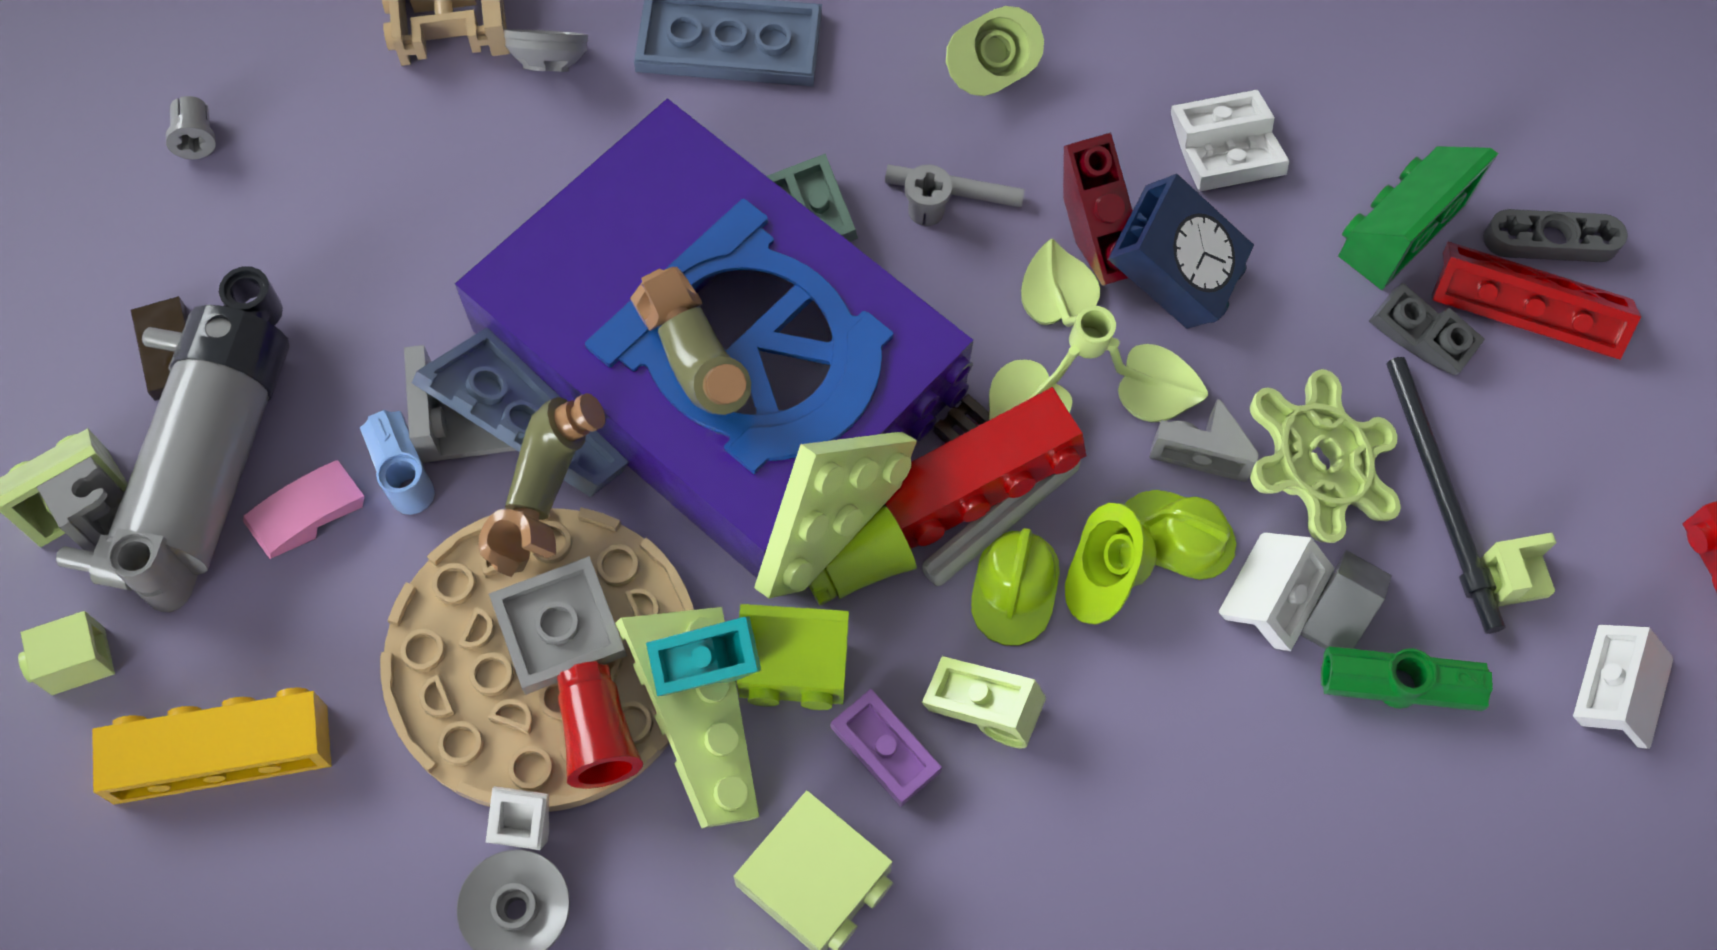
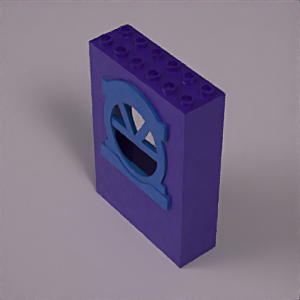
(694, 204)

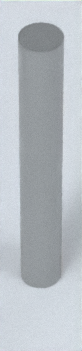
(966, 187)

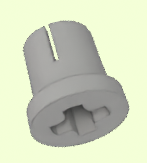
(190, 129)
(917, 190)

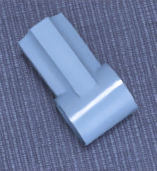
(397, 461)

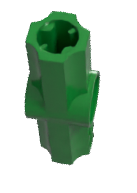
(1436, 680)

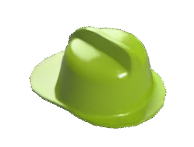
(1187, 533)
(1108, 562)
(1015, 588)

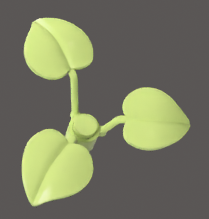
(1062, 287)

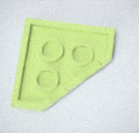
(827, 502)

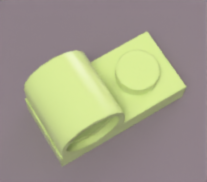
(994, 700)

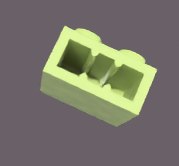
(815, 875)

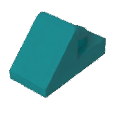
(704, 656)

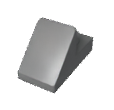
(1218, 450)

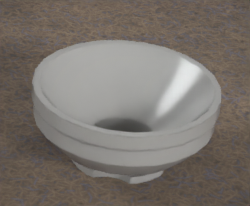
(546, 49)

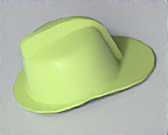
(994, 50)

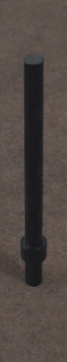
(1476, 579)

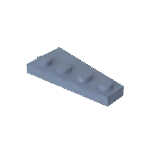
(500, 395)

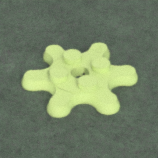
(1343, 440)

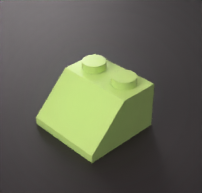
(18, 488)

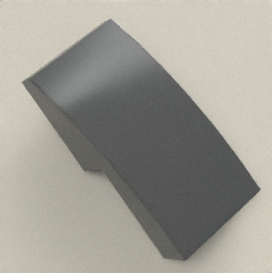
(1432, 336)

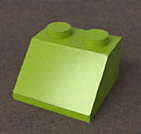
(799, 656)

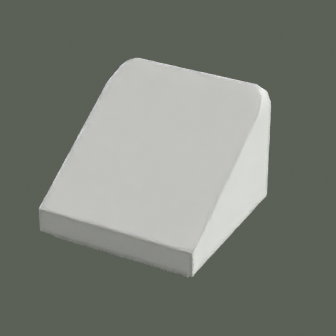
(518, 818)

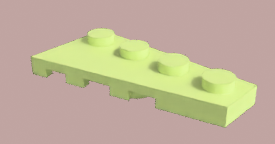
(699, 723)

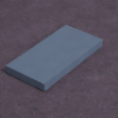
(730, 40)

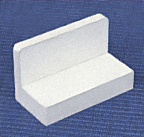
(1278, 587)
(1625, 682)

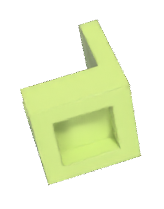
(1520, 569)

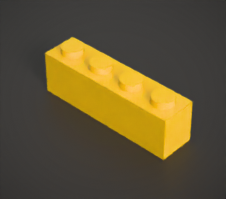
(210, 746)

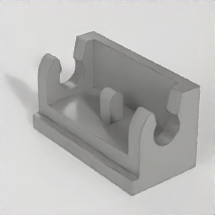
(83, 502)

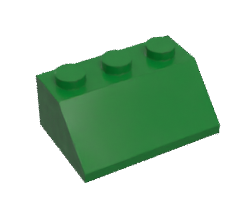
(1413, 211)

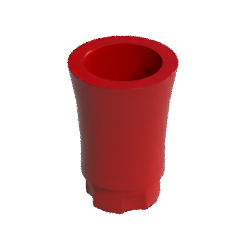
(595, 728)

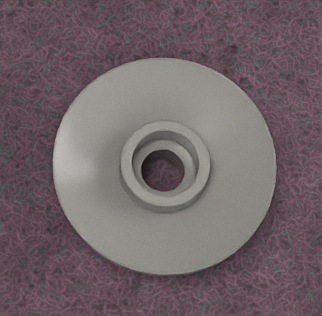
(497, 884)

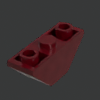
(1096, 202)

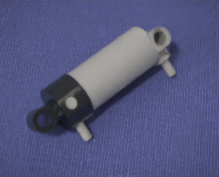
(194, 446)

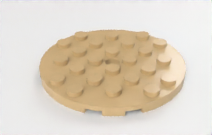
(455, 681)

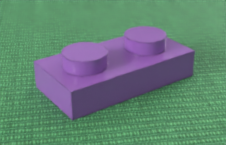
(886, 747)

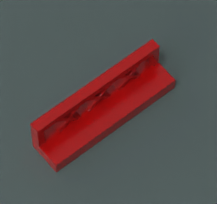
(1536, 300)

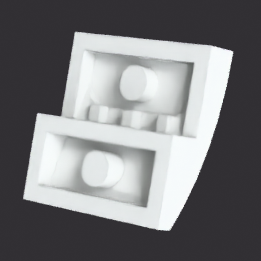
(1229, 140)

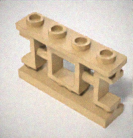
(443, 25)

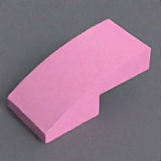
(298, 509)

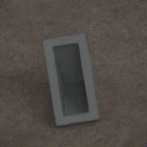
(1347, 603)

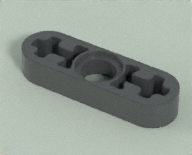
(1572, 224)

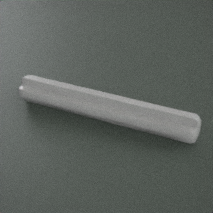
(987, 529)

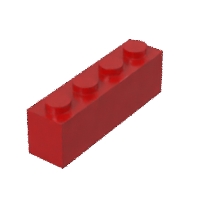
(986, 467)

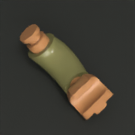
(692, 348)
(543, 461)

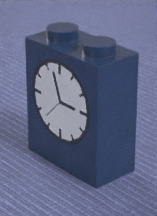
(1182, 252)

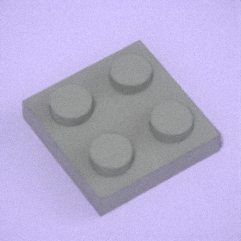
(556, 623)

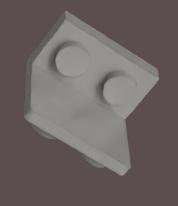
(437, 429)

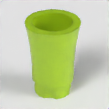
(869, 557)

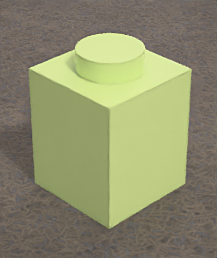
(65, 653)

